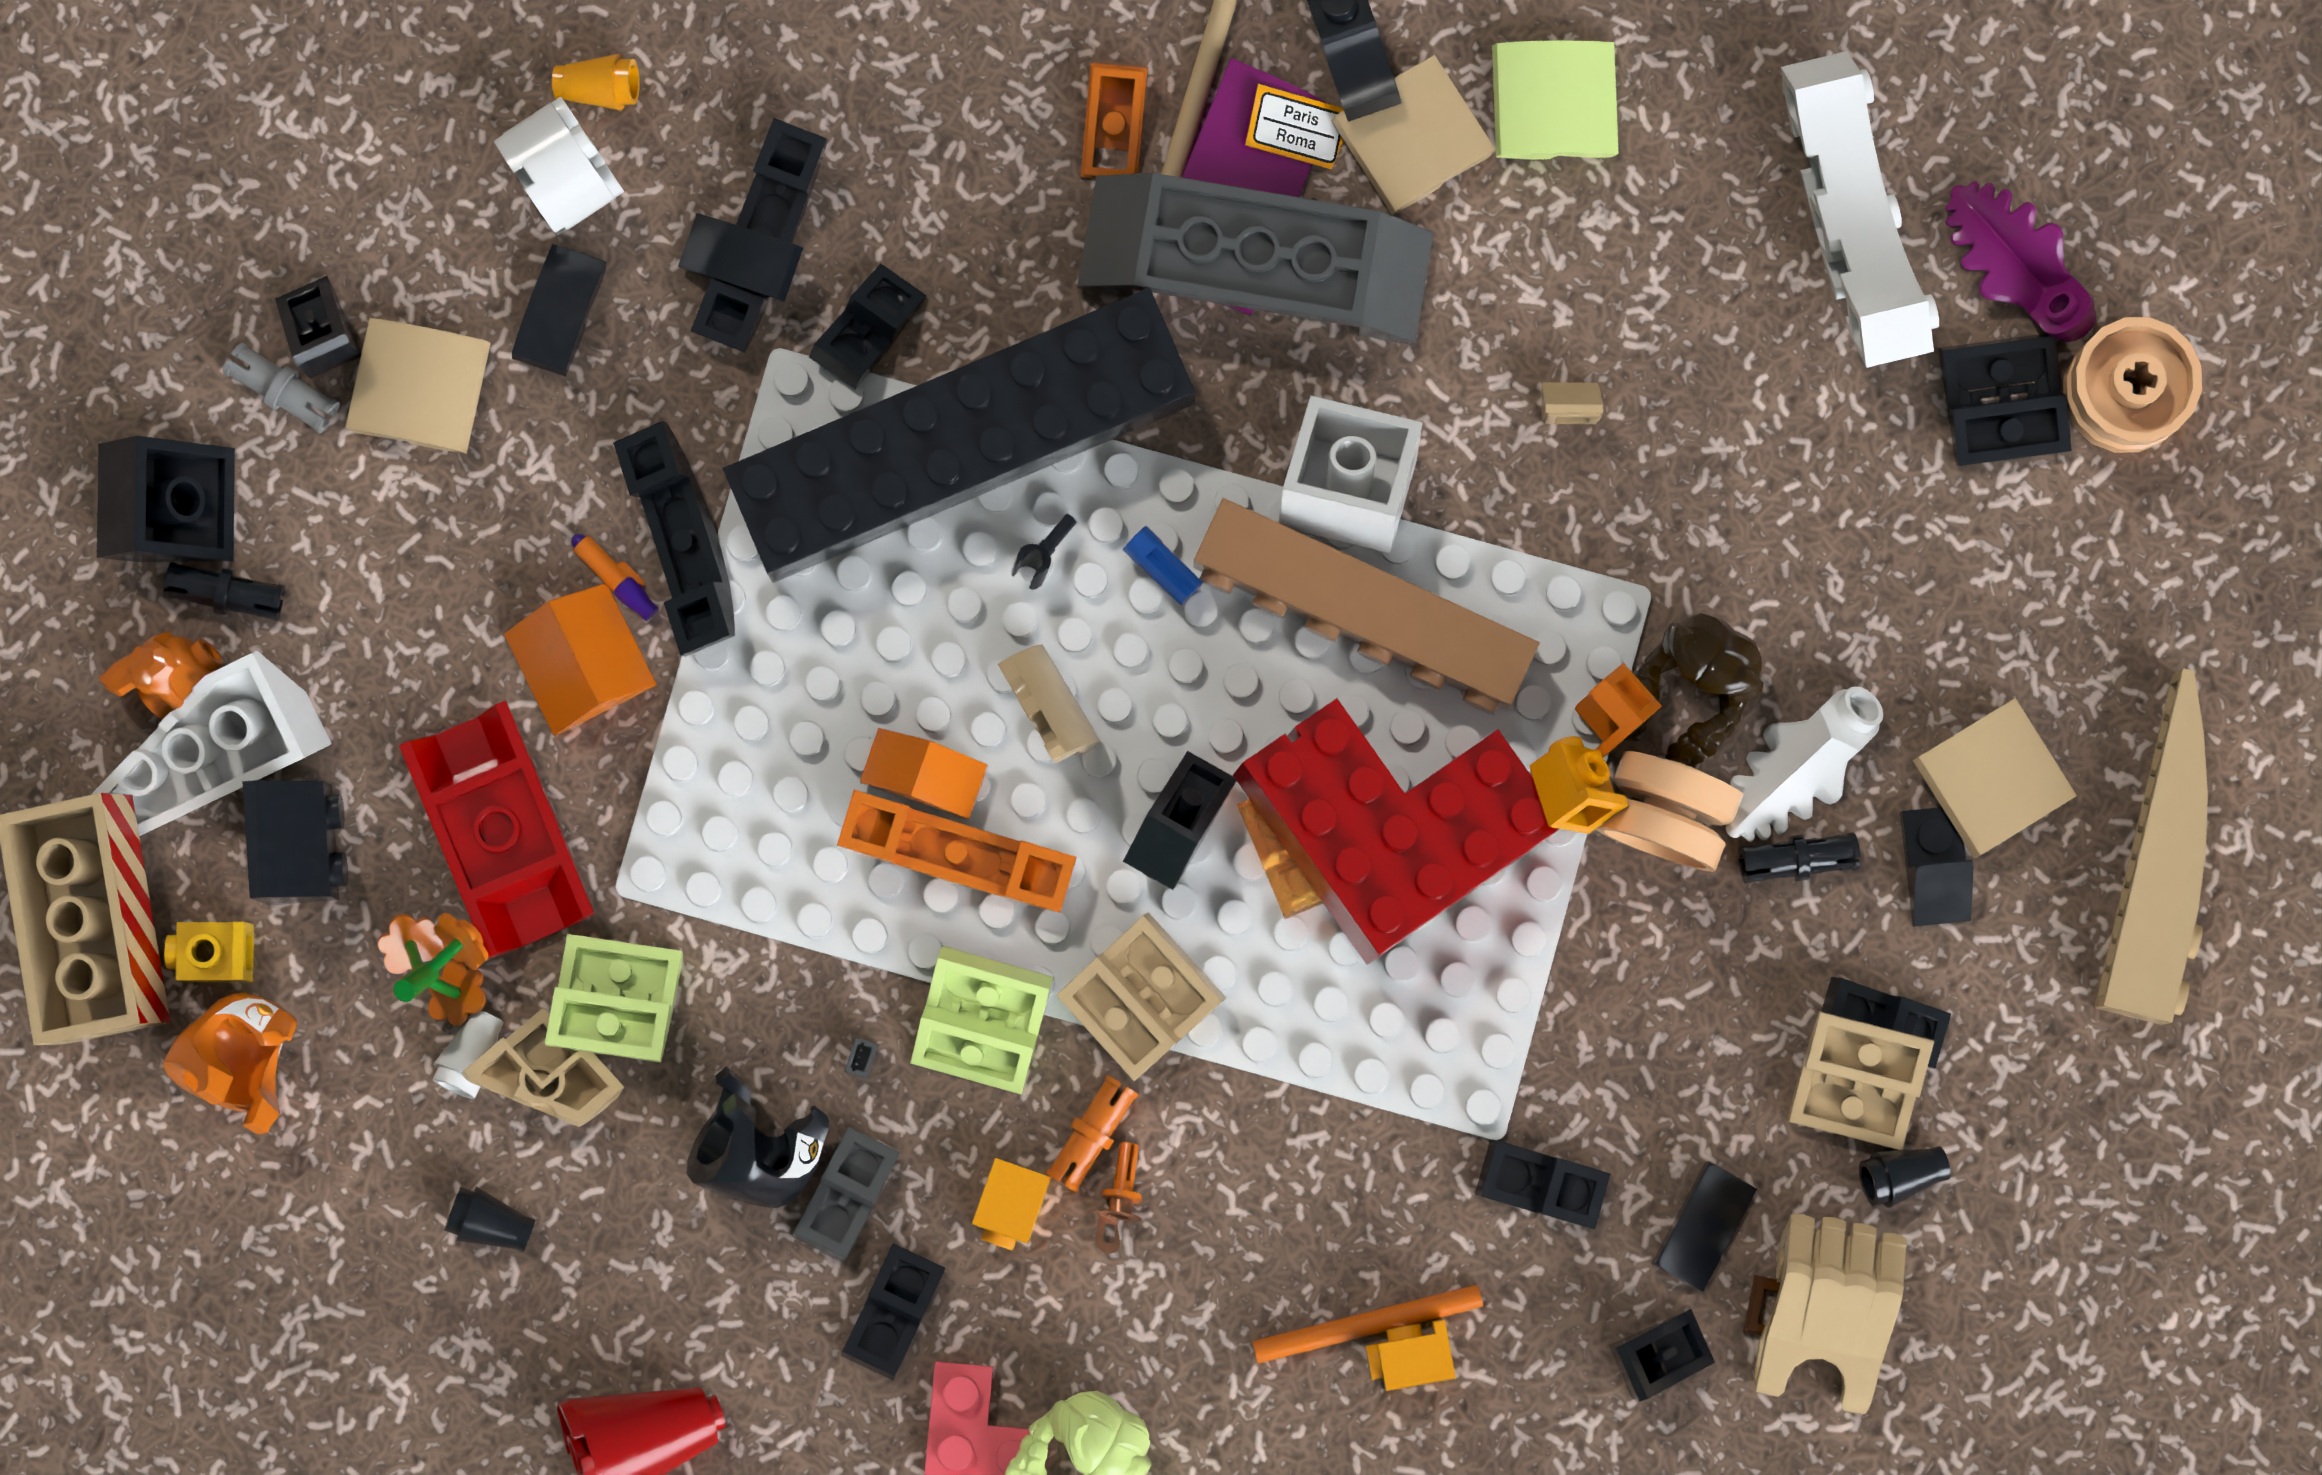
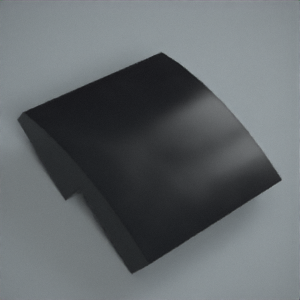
(2006, 425)

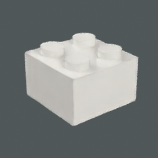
(1350, 474)

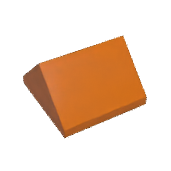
(579, 657)

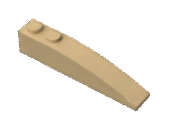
(2164, 872)

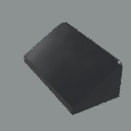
(1704, 1226)

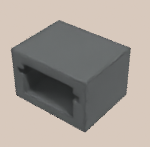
(861, 1058)

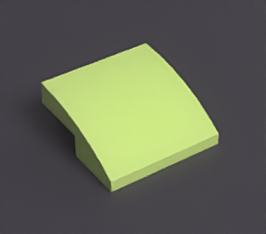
(1555, 99)
(614, 998)
(981, 1020)

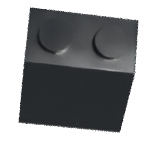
(165, 501)
(293, 841)

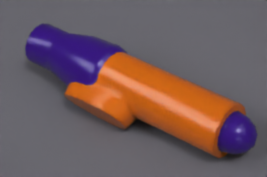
(617, 576)

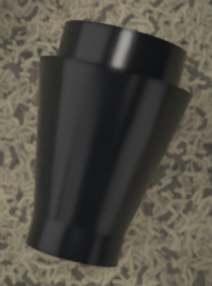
(1899, 1174)
(487, 1221)

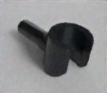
(1040, 555)

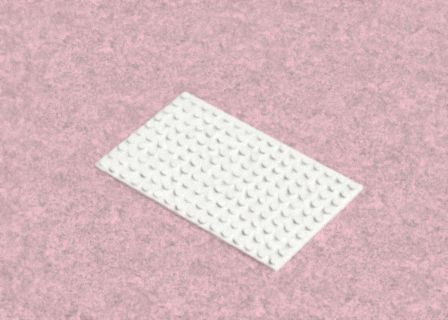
(910, 641)

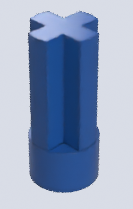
(1162, 565)

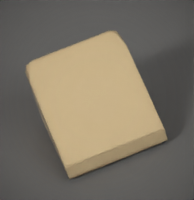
(1571, 403)

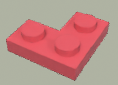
(959, 1428)

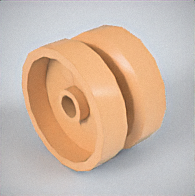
(2158, 364)
(1671, 803)

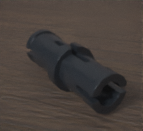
(223, 591)
(1799, 858)

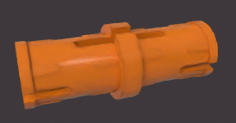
(1092, 1133)

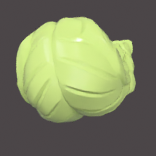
(1095, 1433)

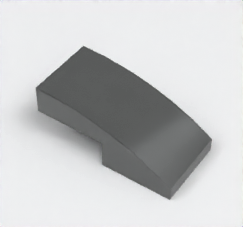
(846, 1194)

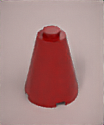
(639, 1430)

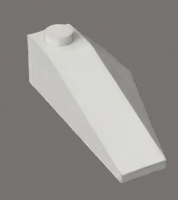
(227, 732)

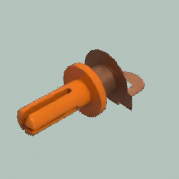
(1120, 1197)

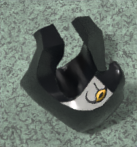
(744, 1162)

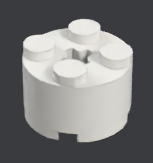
(558, 166)

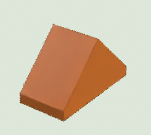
(924, 772)

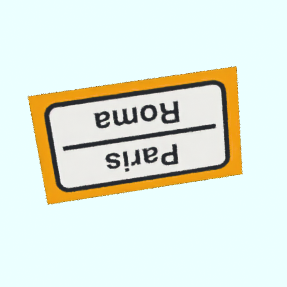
(1294, 127)

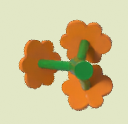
(414, 943)

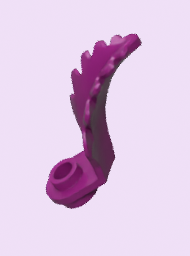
(2020, 261)

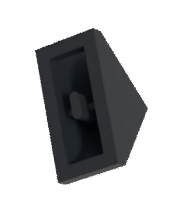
(316, 328)
(1661, 1355)

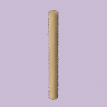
(1199, 87)

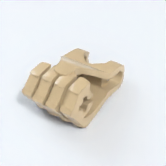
(1832, 1305)

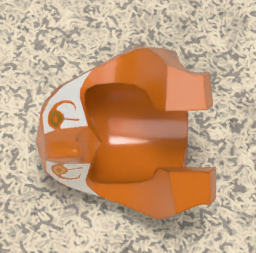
(233, 1056)

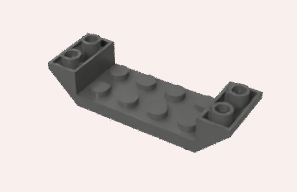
(1256, 252)

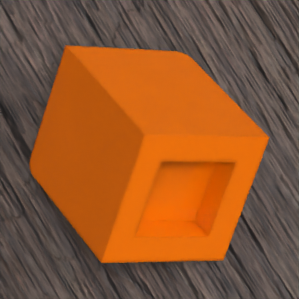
(1617, 707)

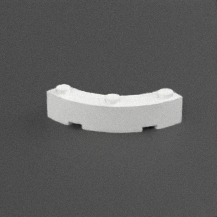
(1853, 213)

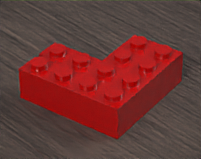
(1388, 855)

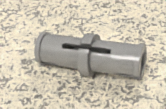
(280, 387)

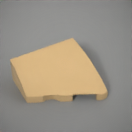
(1049, 703)
(547, 1078)

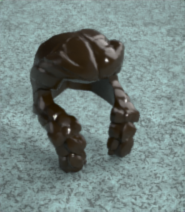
(1715, 661)

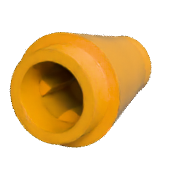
(598, 82)

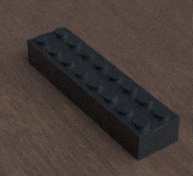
(960, 435)

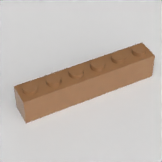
(1364, 605)

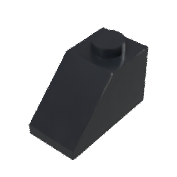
(1179, 820)

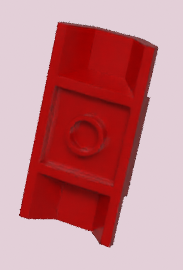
(498, 831)

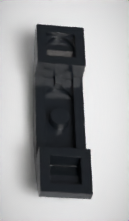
(772, 207)
(683, 537)

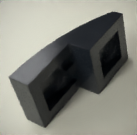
(740, 257)
(558, 310)
(867, 326)
(1887, 1011)
(1542, 1184)
(893, 1311)

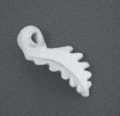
(1803, 763)

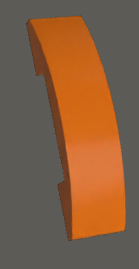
(956, 852)

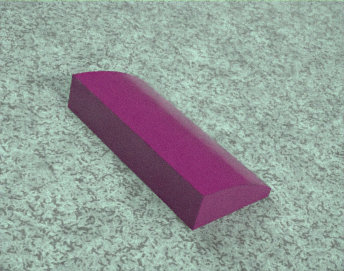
(1221, 148)

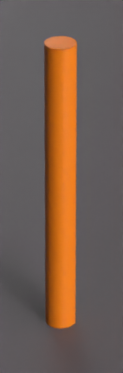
(1367, 1323)

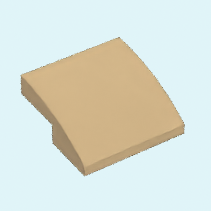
(1419, 142)
(418, 385)
(1994, 778)
(1141, 996)
(1860, 1080)

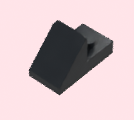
(1936, 868)

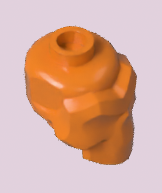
(162, 671)

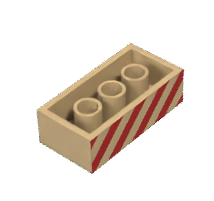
(83, 919)

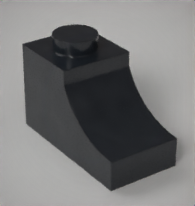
(1354, 56)

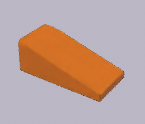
(1114, 115)

